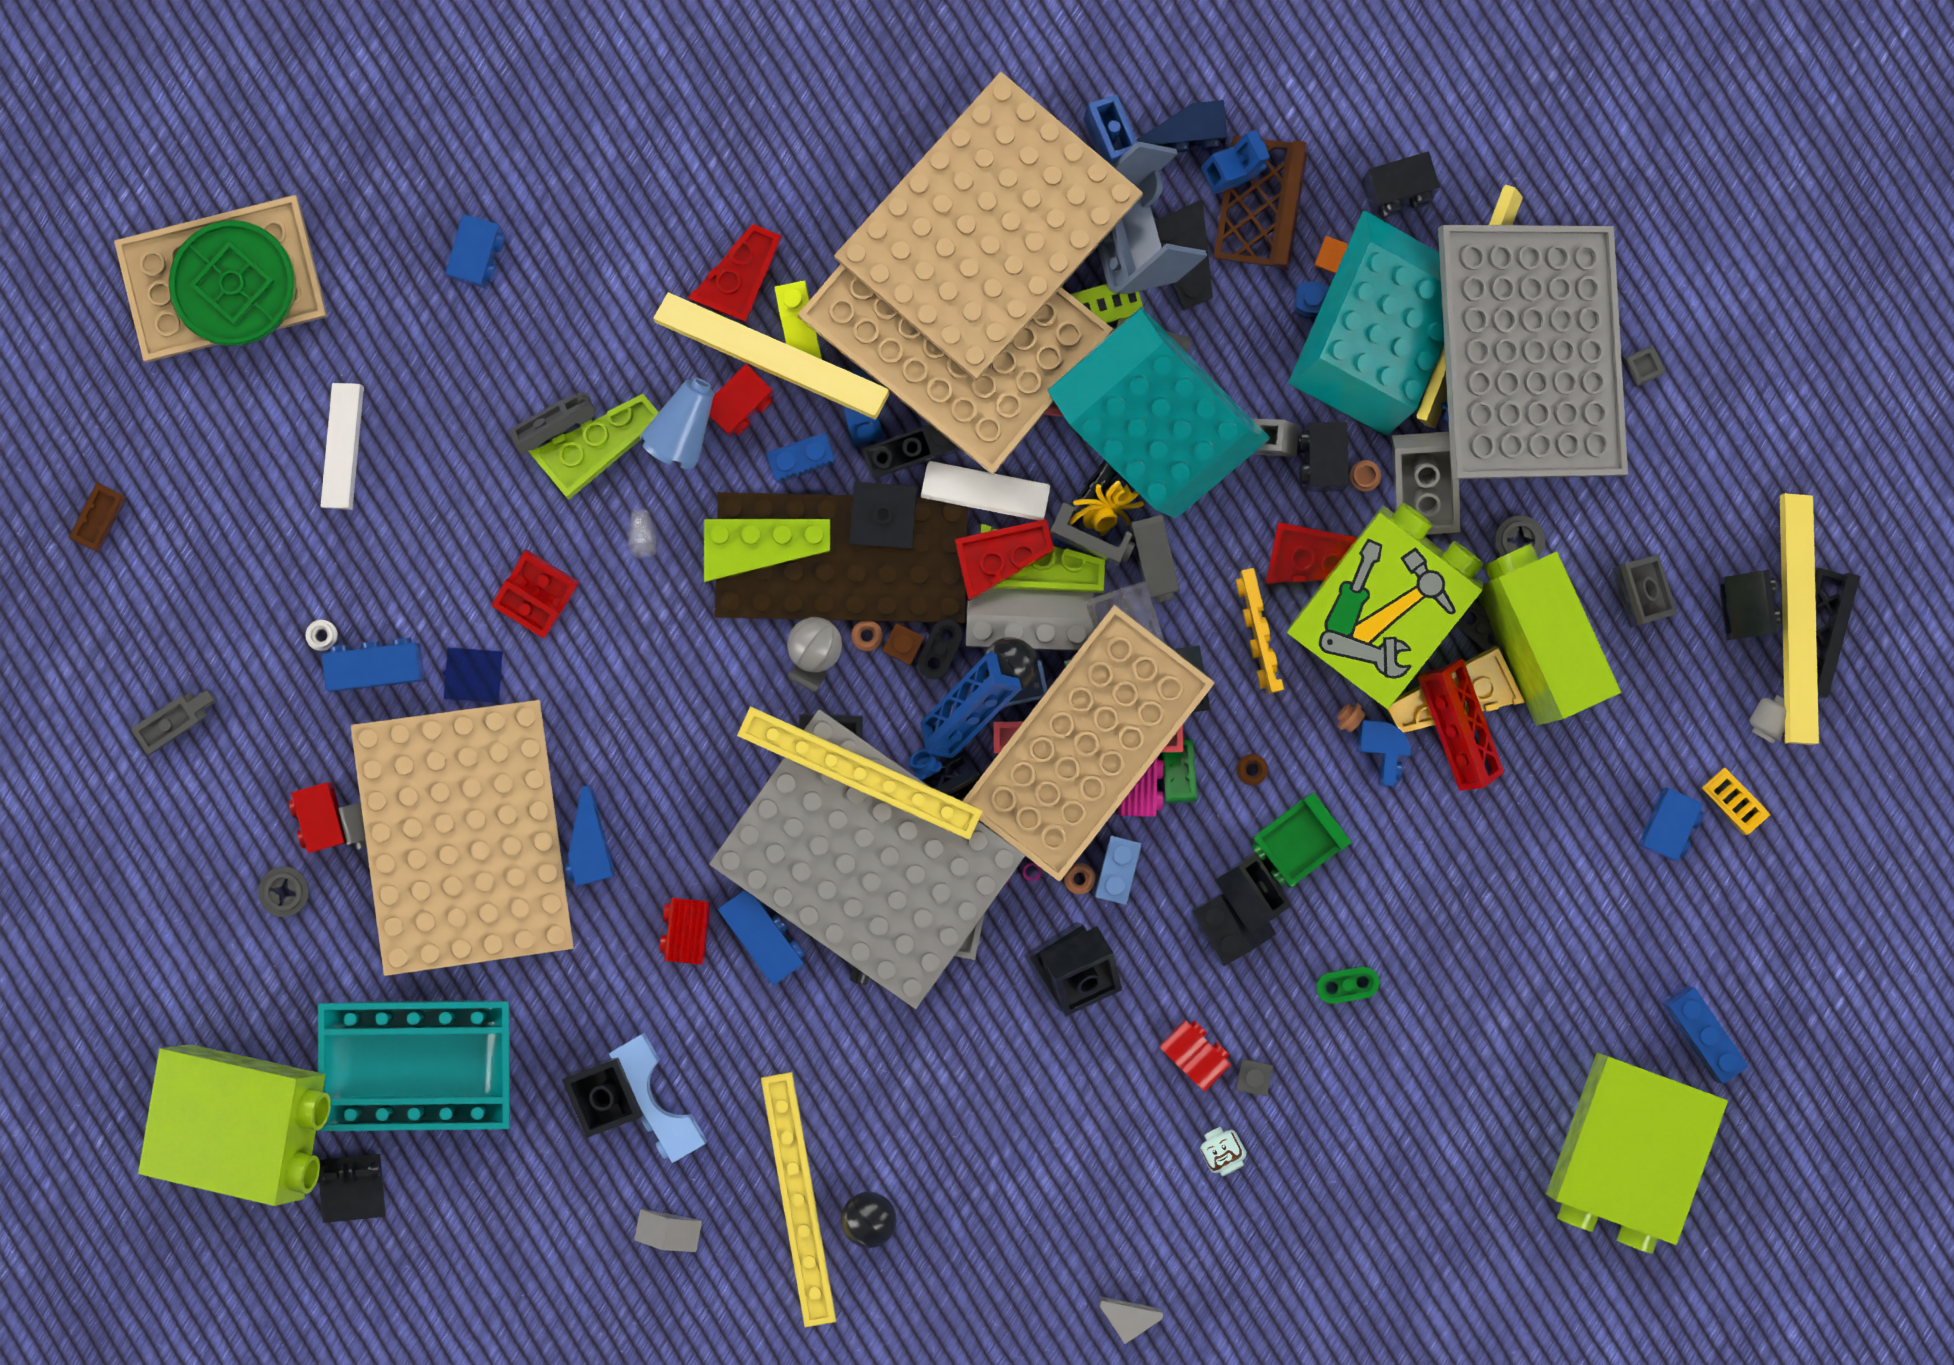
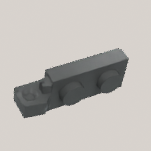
(172, 721)

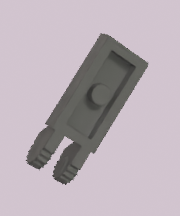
(552, 421)

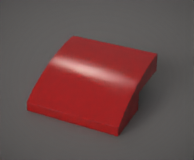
(535, 594)

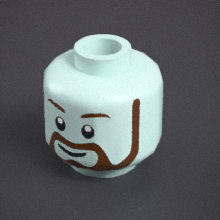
(1223, 1151)

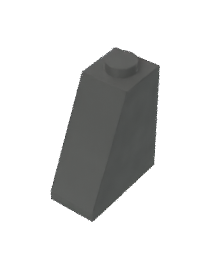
(1155, 558)

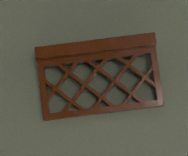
(1287, 211)

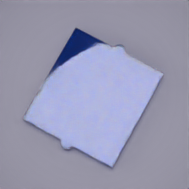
(473, 675)

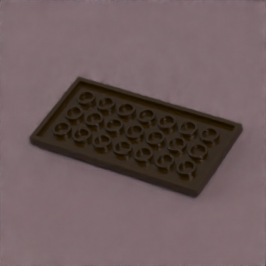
(850, 579)

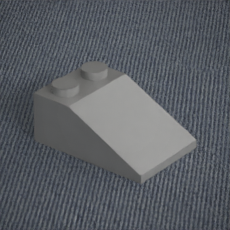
(1425, 479)

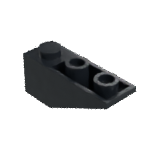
(908, 451)

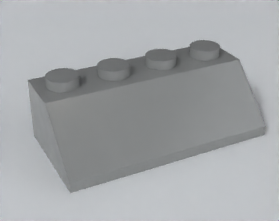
(1036, 616)

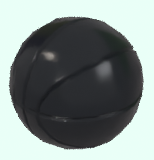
(1015, 659)
(868, 1219)

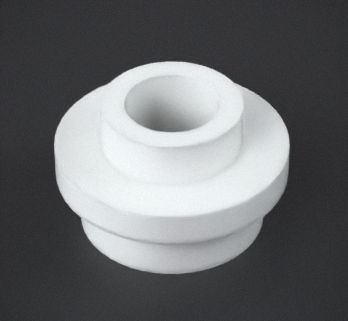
(314, 628)

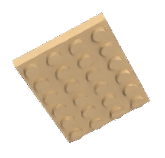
(149, 256)

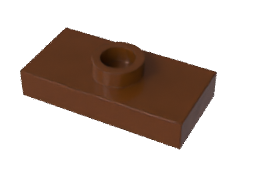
(97, 517)

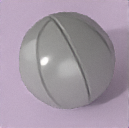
(814, 644)

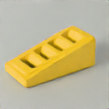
(1735, 818)

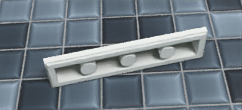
(342, 446)
(985, 491)

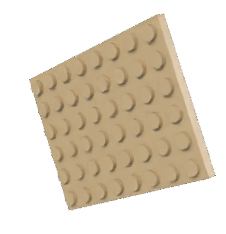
(988, 225)
(978, 416)
(461, 837)

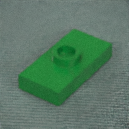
(1180, 775)

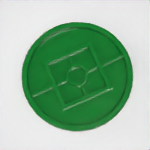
(232, 283)

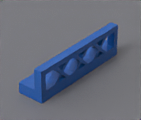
(971, 713)

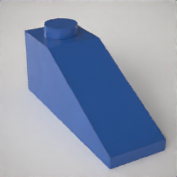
(588, 848)

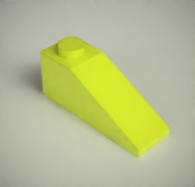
(791, 300)

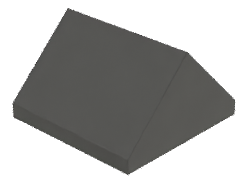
(1644, 590)

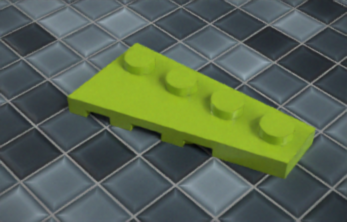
(584, 453)
(753, 544)
(1059, 572)

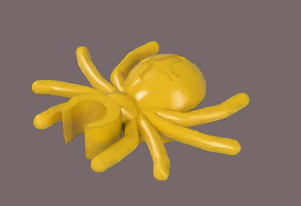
(1102, 513)

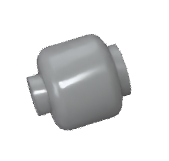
(1769, 719)

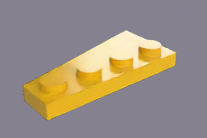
(1248, 588)
(1491, 683)

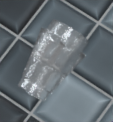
(642, 535)

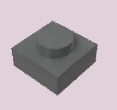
(1254, 1077)

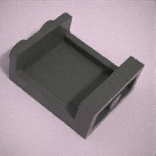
(1088, 543)

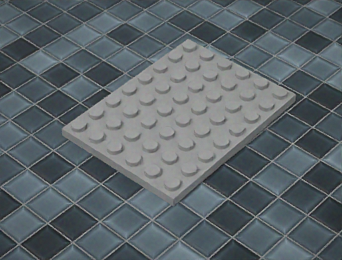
(1532, 351)
(864, 873)

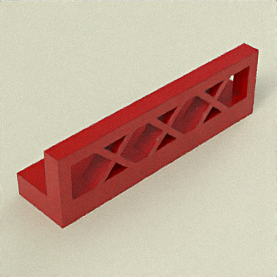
(1458, 729)

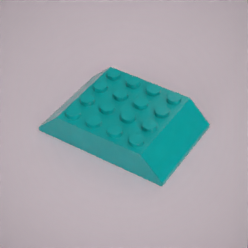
(1376, 329)
(1156, 415)
(415, 1064)

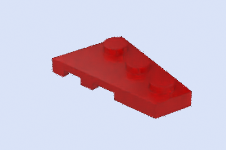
(740, 275)

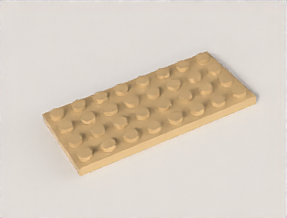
(1087, 742)

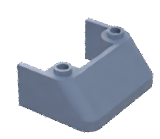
(1132, 249)

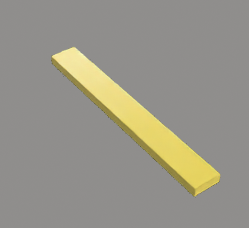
(772, 356)
(1437, 388)
(1799, 619)
(859, 773)
(798, 1199)

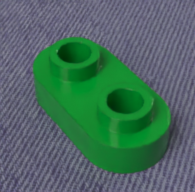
(1347, 985)

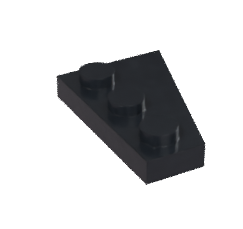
(1188, 229)

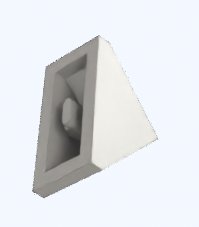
(668, 1231)
(1129, 1318)

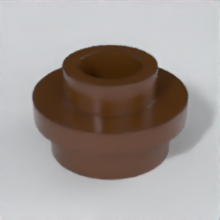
(1252, 759)

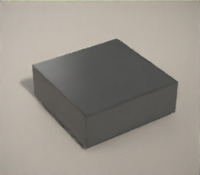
(1644, 366)

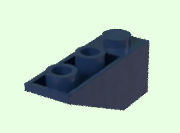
(1195, 125)

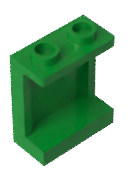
(1299, 840)

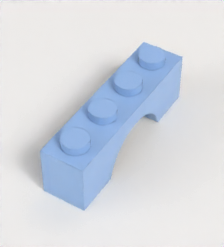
(676, 1133)

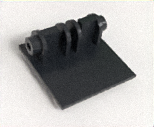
(351, 1188)

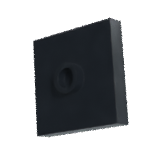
(883, 515)

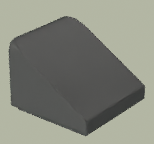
(807, 679)

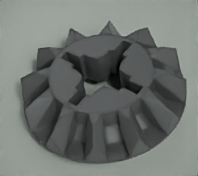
(1530, 529)
(272, 901)

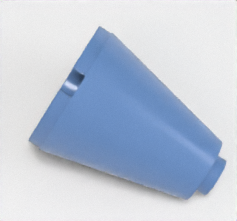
(680, 425)

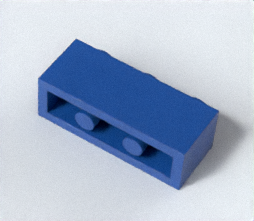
(372, 665)
(763, 936)
(1705, 1034)

